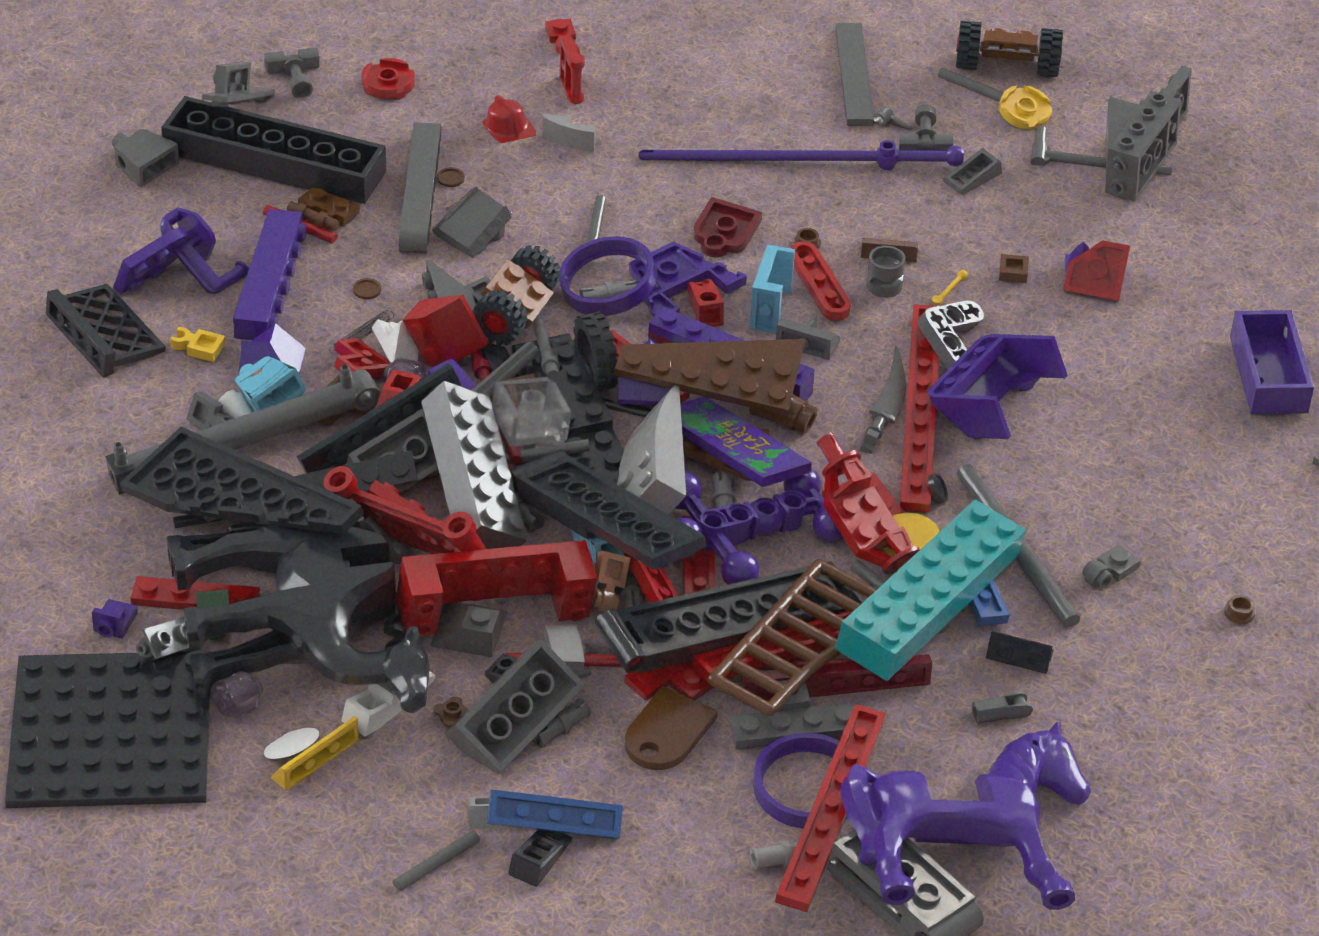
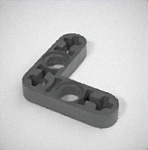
(940, 328)

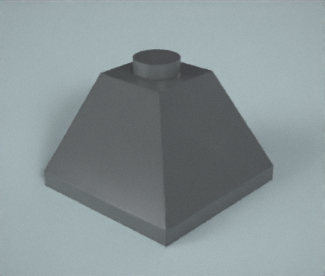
(469, 628)

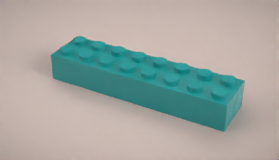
(930, 590)

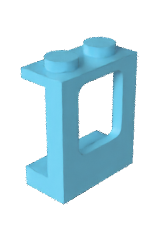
(772, 280)

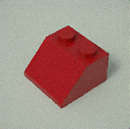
(444, 329)

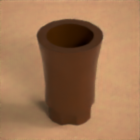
(800, 415)

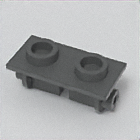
(163, 639)

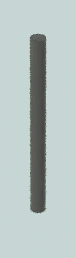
(1026, 556)

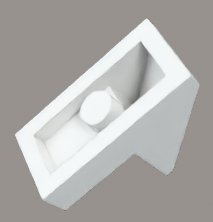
(395, 340)

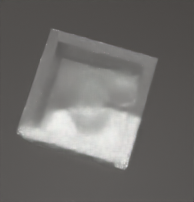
(531, 411)

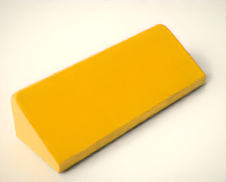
(317, 754)

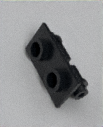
(1019, 652)

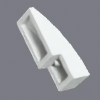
(374, 707)

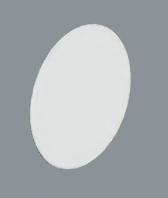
(291, 743)

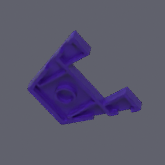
(678, 266)

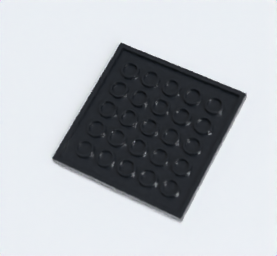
(107, 731)

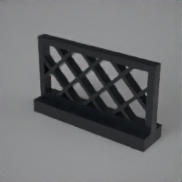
(86, 336)

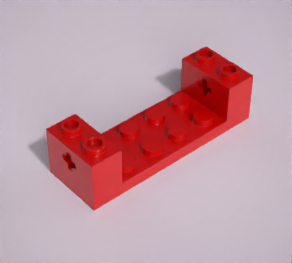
(507, 572)

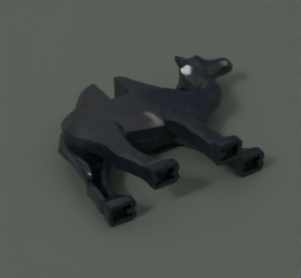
(324, 597)

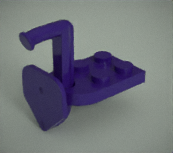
(189, 243)

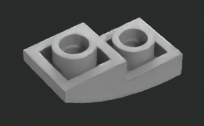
(562, 131)
(566, 644)

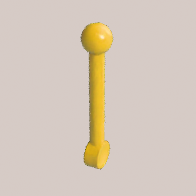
(961, 275)

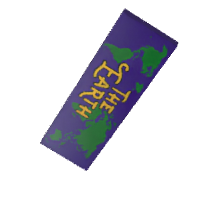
(740, 443)

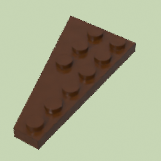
(736, 372)

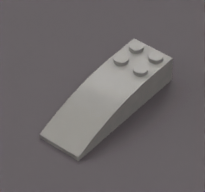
(655, 457)

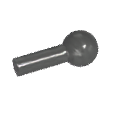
(397, 549)

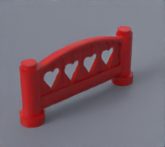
(457, 528)

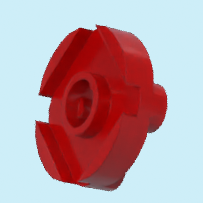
(376, 80)

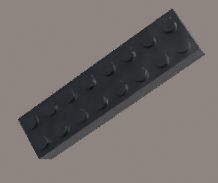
(276, 149)

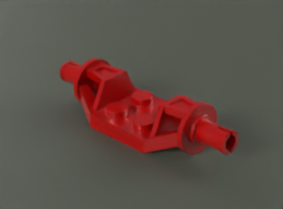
(861, 511)

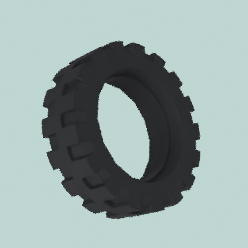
(597, 348)

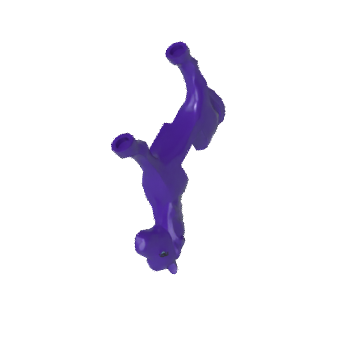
(1006, 815)

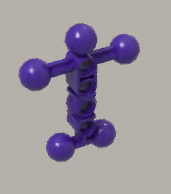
(763, 517)

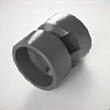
(885, 271)

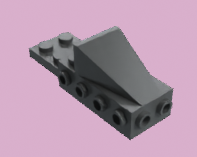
(1143, 135)

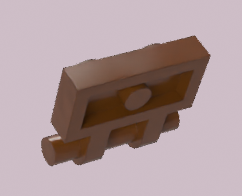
(324, 209)

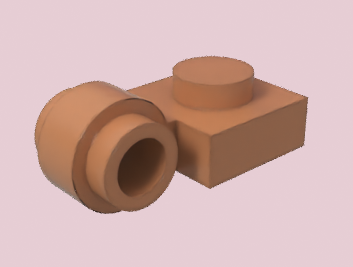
(611, 573)

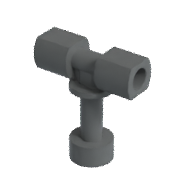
(294, 66)
(925, 137)

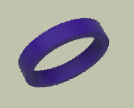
(606, 247)
(779, 748)

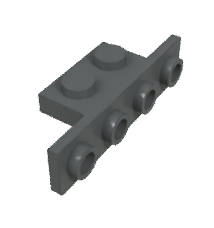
(233, 85)

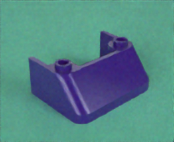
(986, 372)

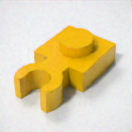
(200, 345)

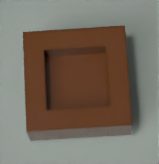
(1013, 268)

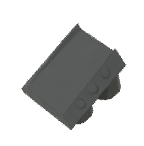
(473, 223)

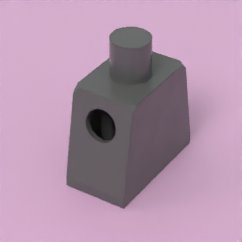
(144, 155)

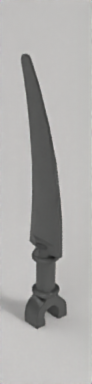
(888, 404)

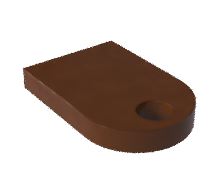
(670, 727)

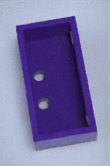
(1271, 362)

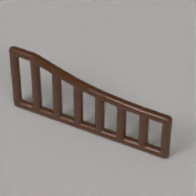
(764, 630)

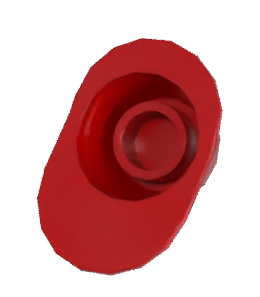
(507, 121)

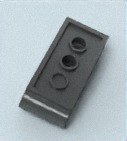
(939, 901)

